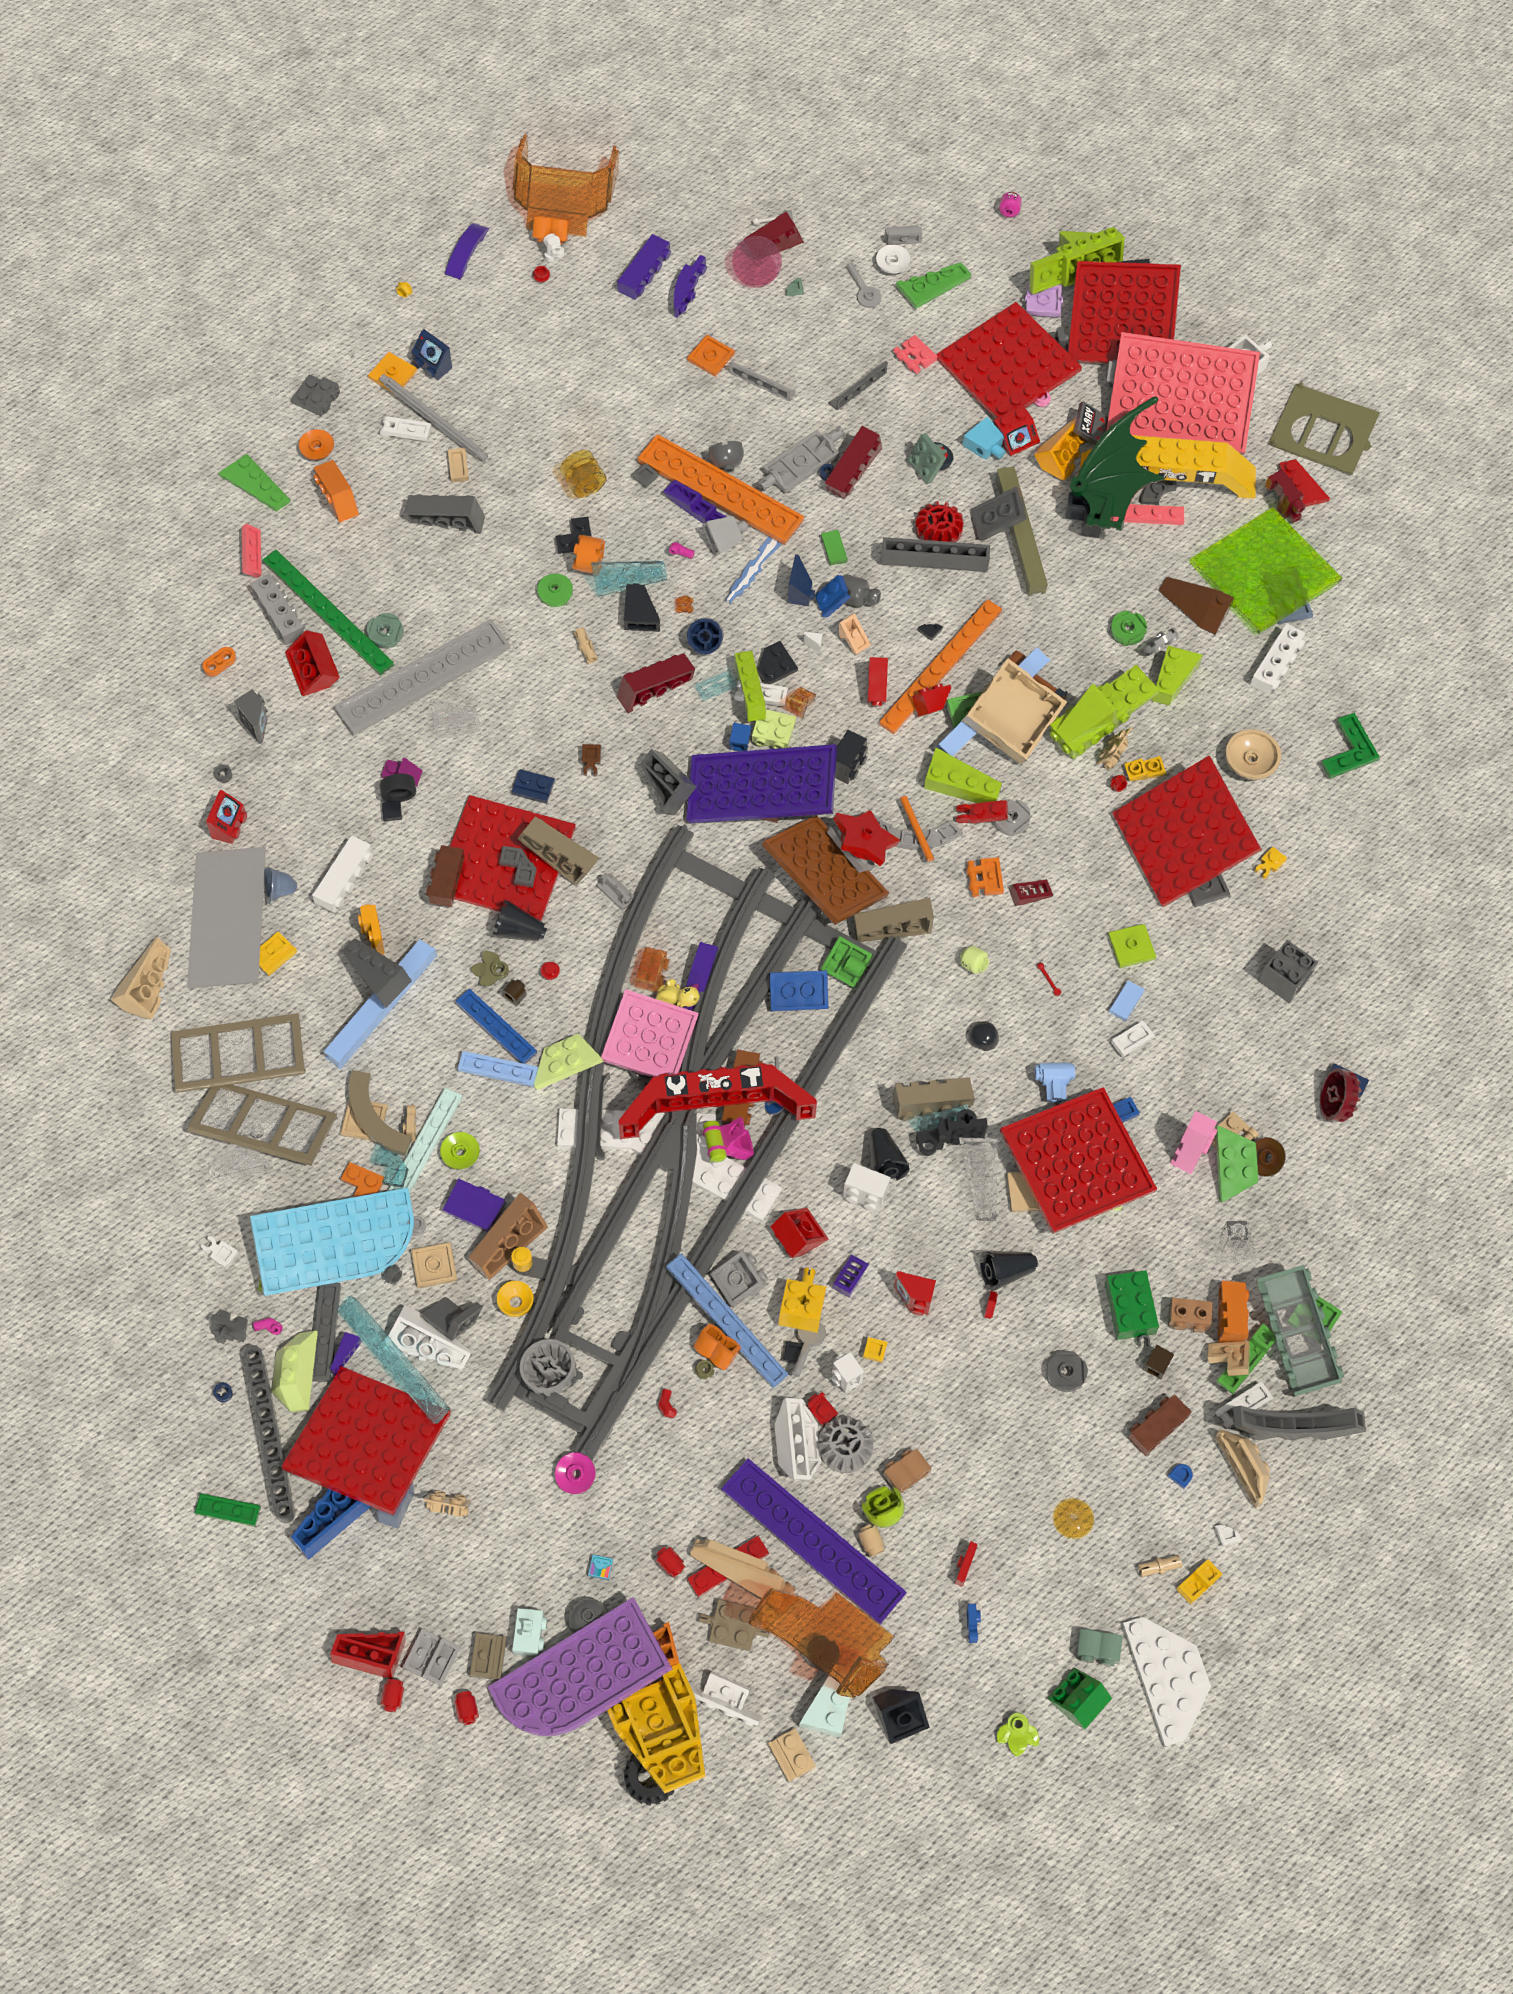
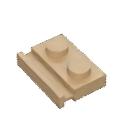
(792, 1755)

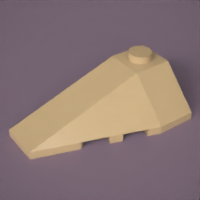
(141, 986)

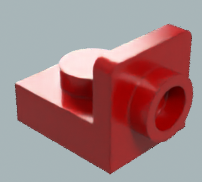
(821, 1409)

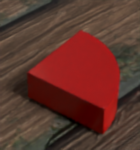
(991, 1304)

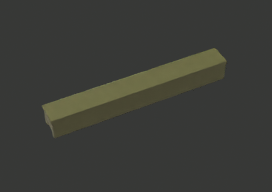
(1024, 539)

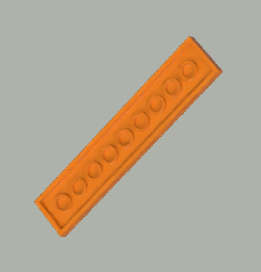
(722, 489)

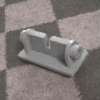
(616, 891)

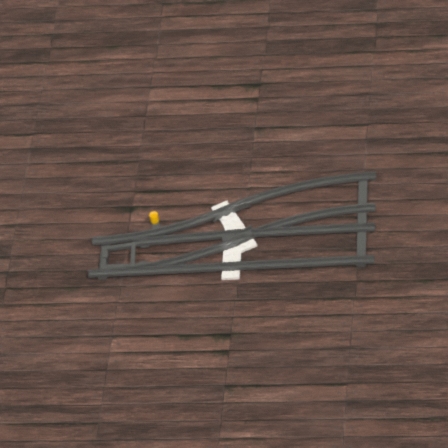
(669, 1142)

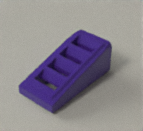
(843, 1289)
(346, 1349)

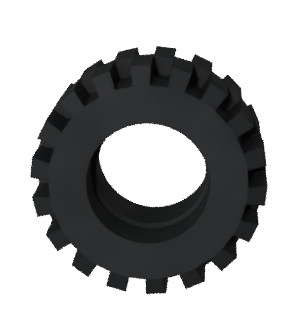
(638, 1791)

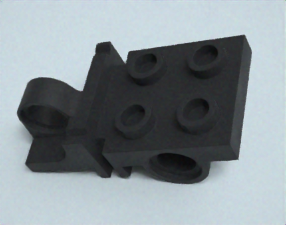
(964, 1127)

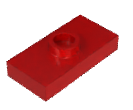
(965, 1563)

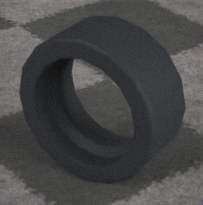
(397, 787)

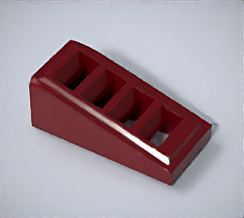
(1021, 898)

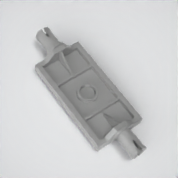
(801, 460)

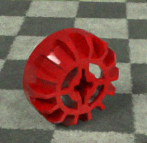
(938, 529)

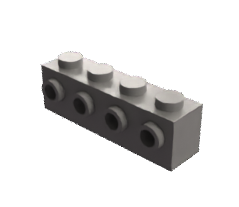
(277, 608)

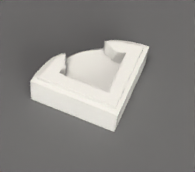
(1227, 1535)

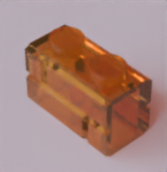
(651, 969)

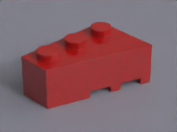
(369, 1653)

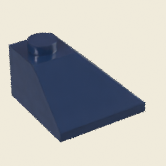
(800, 584)

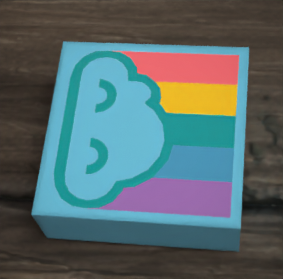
(600, 1567)

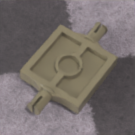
(731, 1626)

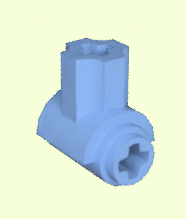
(1055, 1078)

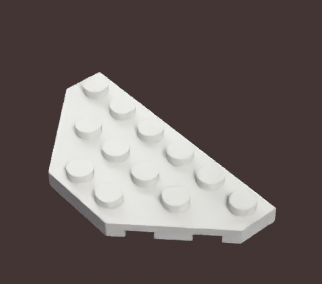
(1170, 1675)

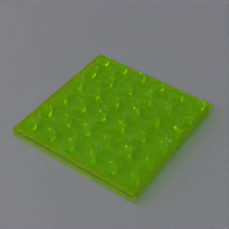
(1266, 570)

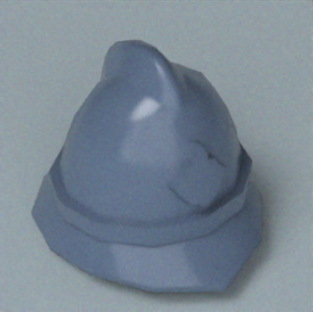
(278, 884)

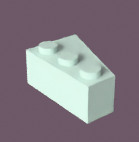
(827, 1710)

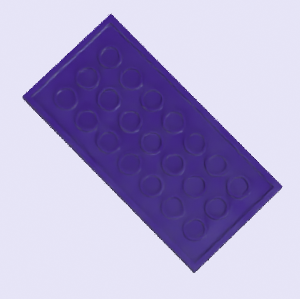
(762, 784)

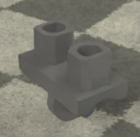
(228, 1329)

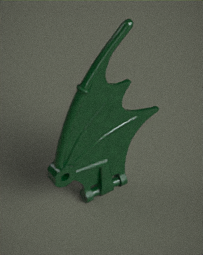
(1112, 473)

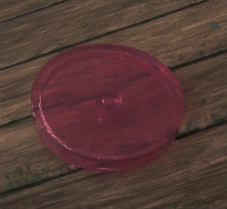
(756, 261)

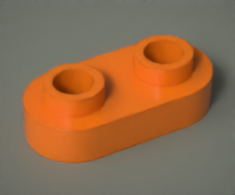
(217, 660)

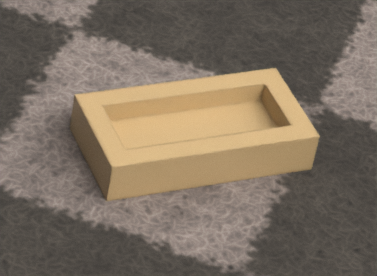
(458, 465)

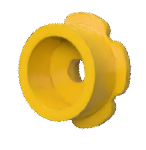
(404, 289)

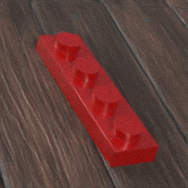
(709, 1578)

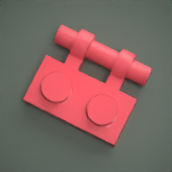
(917, 350)

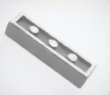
(761, 381)

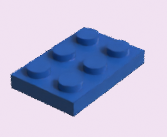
(798, 990)

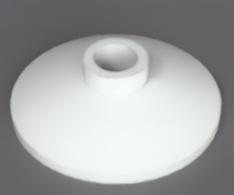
(890, 254)

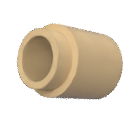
(871, 1540)

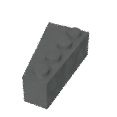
(445, 511)

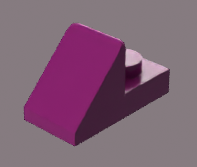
(405, 767)

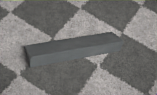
(859, 386)

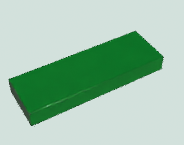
(227, 1509)

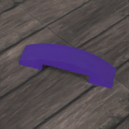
(464, 249)

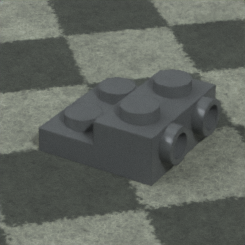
(316, 394)

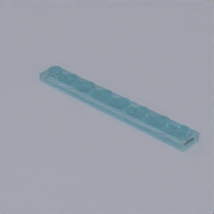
(394, 1360)

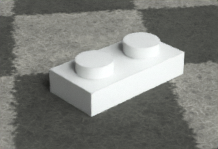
(1132, 1038)

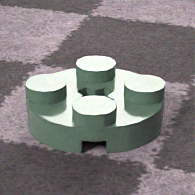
(381, 622)

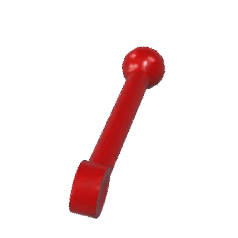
(1057, 992)

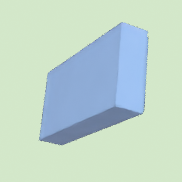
(1126, 1001)

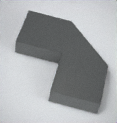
(517, 858)

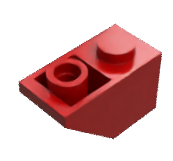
(931, 700)

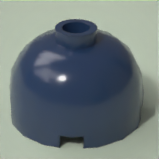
(705, 635)

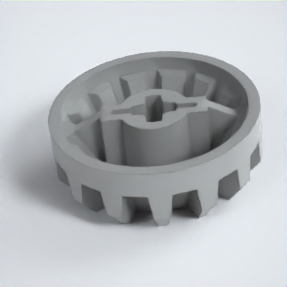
(541, 1357)
(846, 1461)

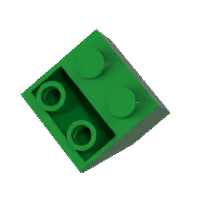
(1080, 1698)

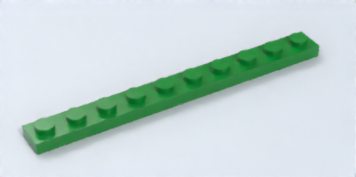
(328, 612)

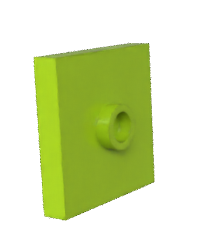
(1132, 945)

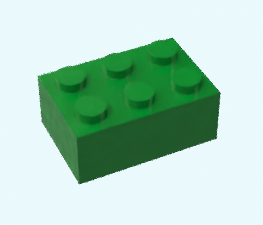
(1131, 1305)

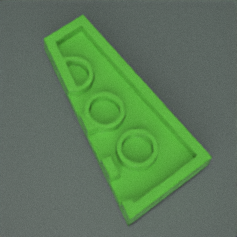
(933, 284)
(255, 482)

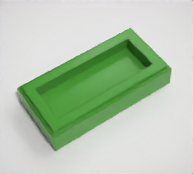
(834, 547)

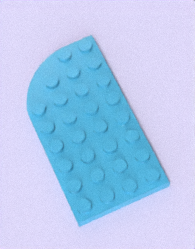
(331, 1240)

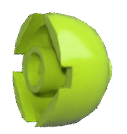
(884, 1507)

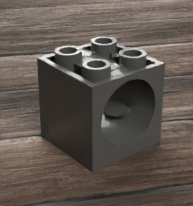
(1288, 971)

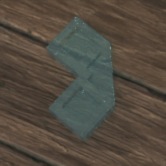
(396, 1170)

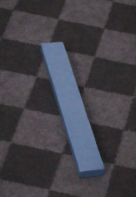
(727, 1320)

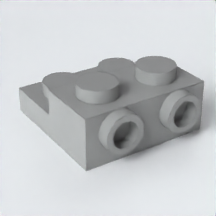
(739, 1278)

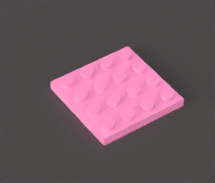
(649, 1035)

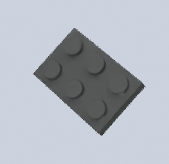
(999, 513)

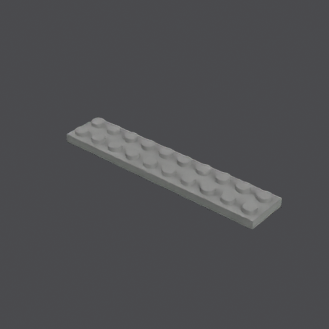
(422, 677)

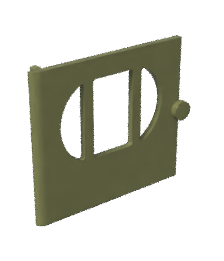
(1348, 415)

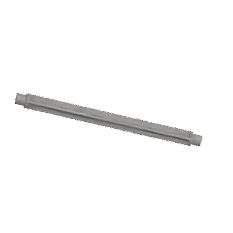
(433, 417)

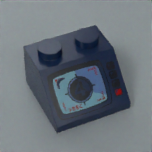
(431, 355)

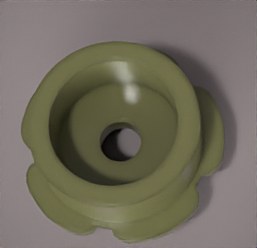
(704, 1364)

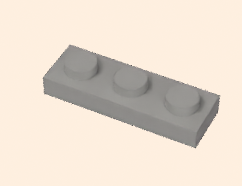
(860, 864)

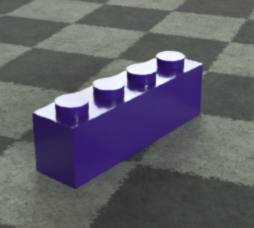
(644, 266)

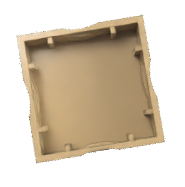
(1014, 711)

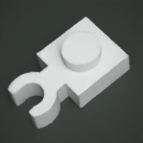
(222, 1253)

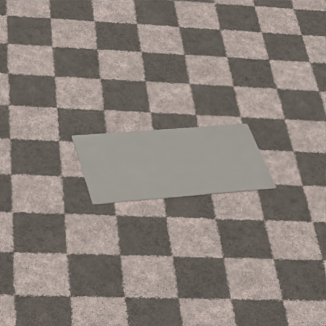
(226, 917)

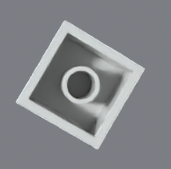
(866, 1187)

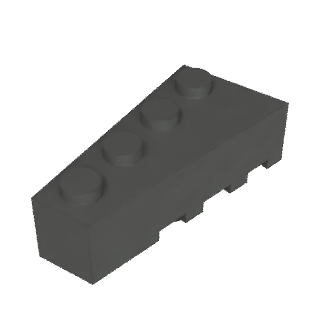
(378, 972)

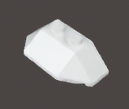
(797, 1440)

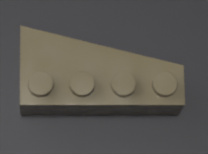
(558, 850)
(898, 920)
(931, 1097)

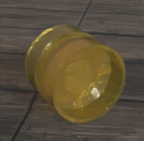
(583, 473)

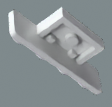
(726, 1696)

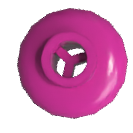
(1010, 204)

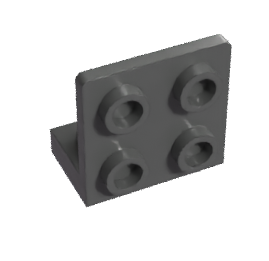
(452, 1319)

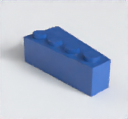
(326, 1521)

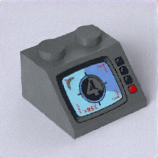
(252, 714)

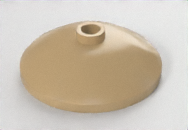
(1256, 746)

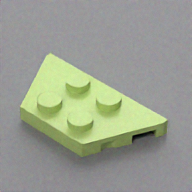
(565, 1060)

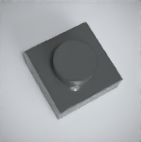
(1061, 337)
(645, 475)

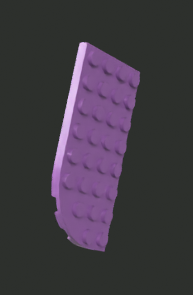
(582, 1674)

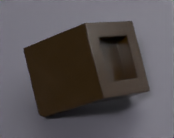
(1158, 1362)

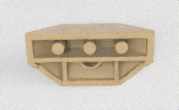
(1246, 1463)

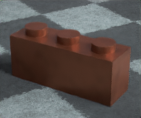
(445, 876)
(1159, 1424)

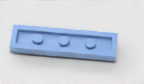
(498, 1068)

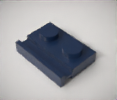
(533, 786)

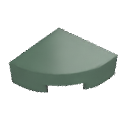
(795, 288)

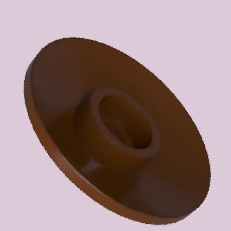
(1265, 1147)

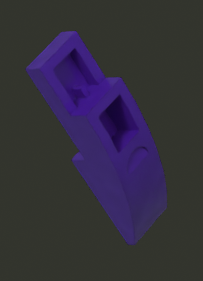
(686, 283)

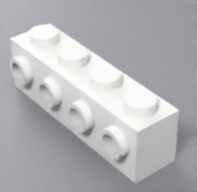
(1278, 659)
(342, 874)

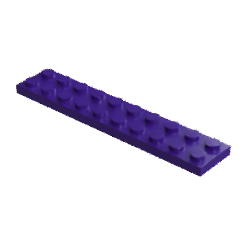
(814, 1541)

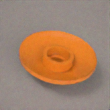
(313, 439)

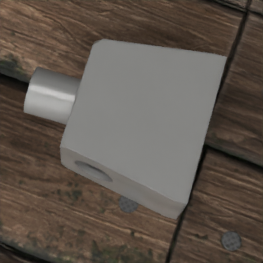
(724, 533)

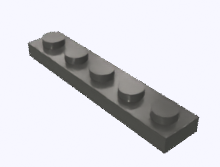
(326, 1327)

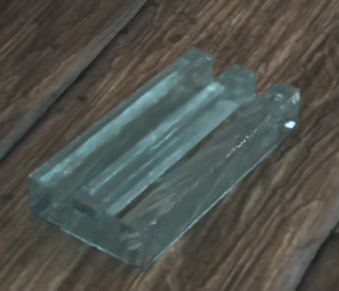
(715, 692)

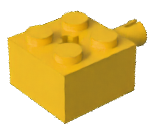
(802, 1303)

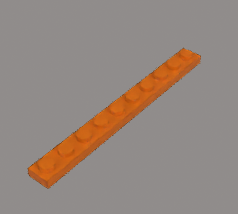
(941, 664)

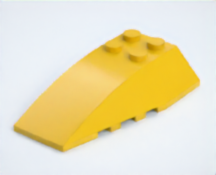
(663, 1730)

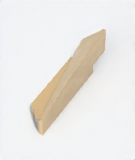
(737, 1566)

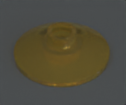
(1073, 1528)

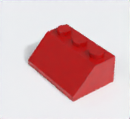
(312, 663)

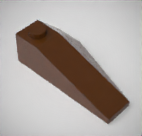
(1202, 604)

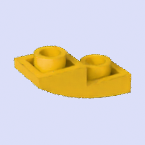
(1145, 769)

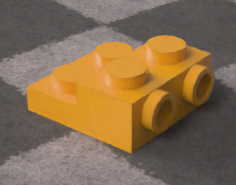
(370, 926)

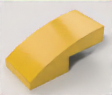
(1199, 1581)

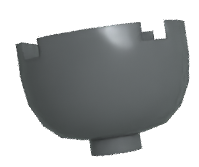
(726, 456)
(584, 1613)

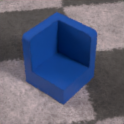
(740, 737)

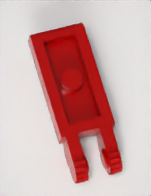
(983, 812)

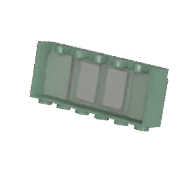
(1300, 1330)

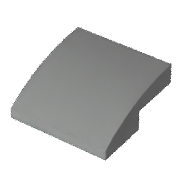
(431, 1657)

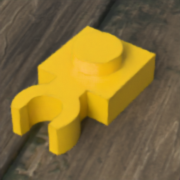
(1271, 861)

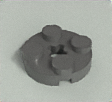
(1074, 1363)

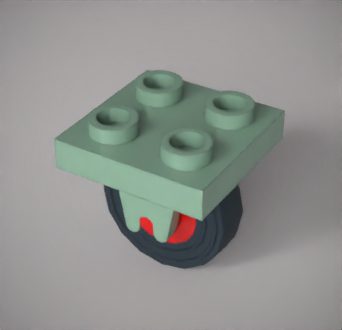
(930, 457)

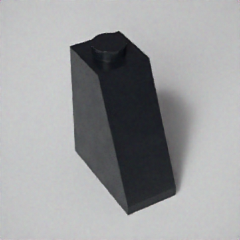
(639, 610)

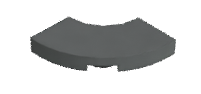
(1154, 491)

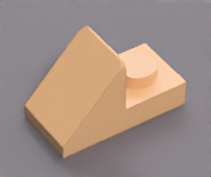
(854, 634)

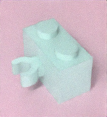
(529, 1632)

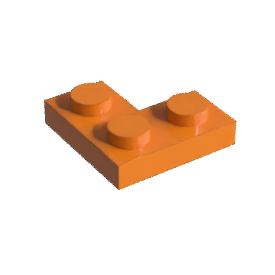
(363, 1179)

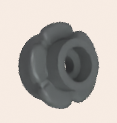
(392, 1274)

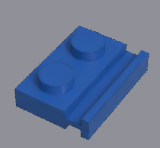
(832, 596)

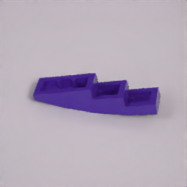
(692, 502)
(701, 967)

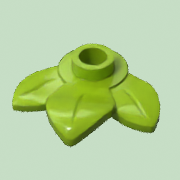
(1018, 1737)

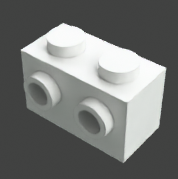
(847, 1372)

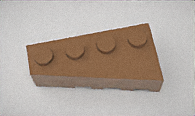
(514, 1229)

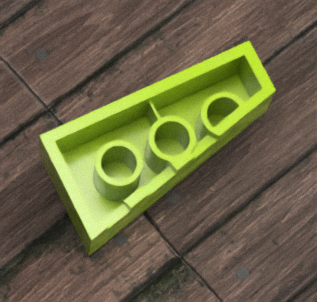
(960, 780)

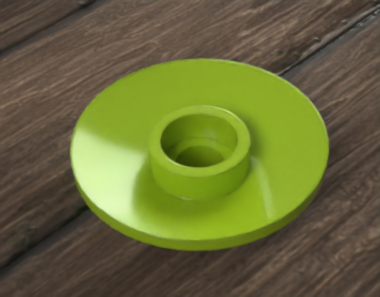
(455, 1143)

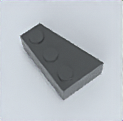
(669, 782)

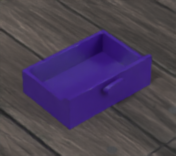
(474, 1205)

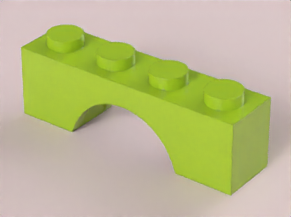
(751, 687)

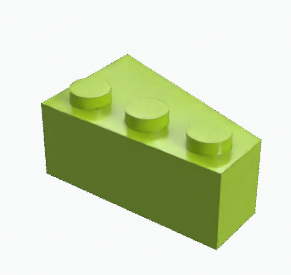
(1175, 672)

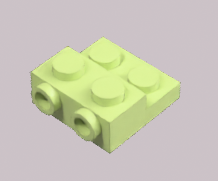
(774, 730)

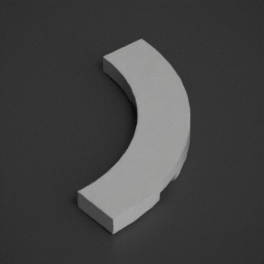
(935, 837)

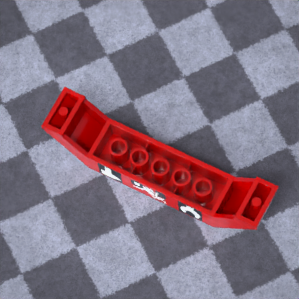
(715, 1089)

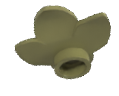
(487, 969)

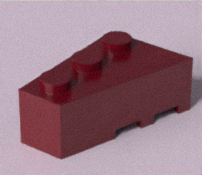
(781, 232)

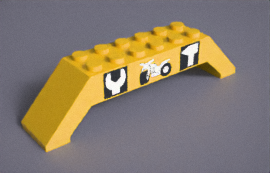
(1197, 462)

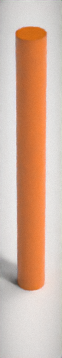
(917, 829)

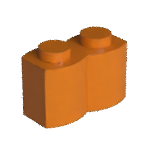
(548, 225)
(717, 1347)

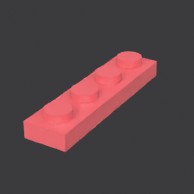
(1154, 514)

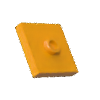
(393, 367)

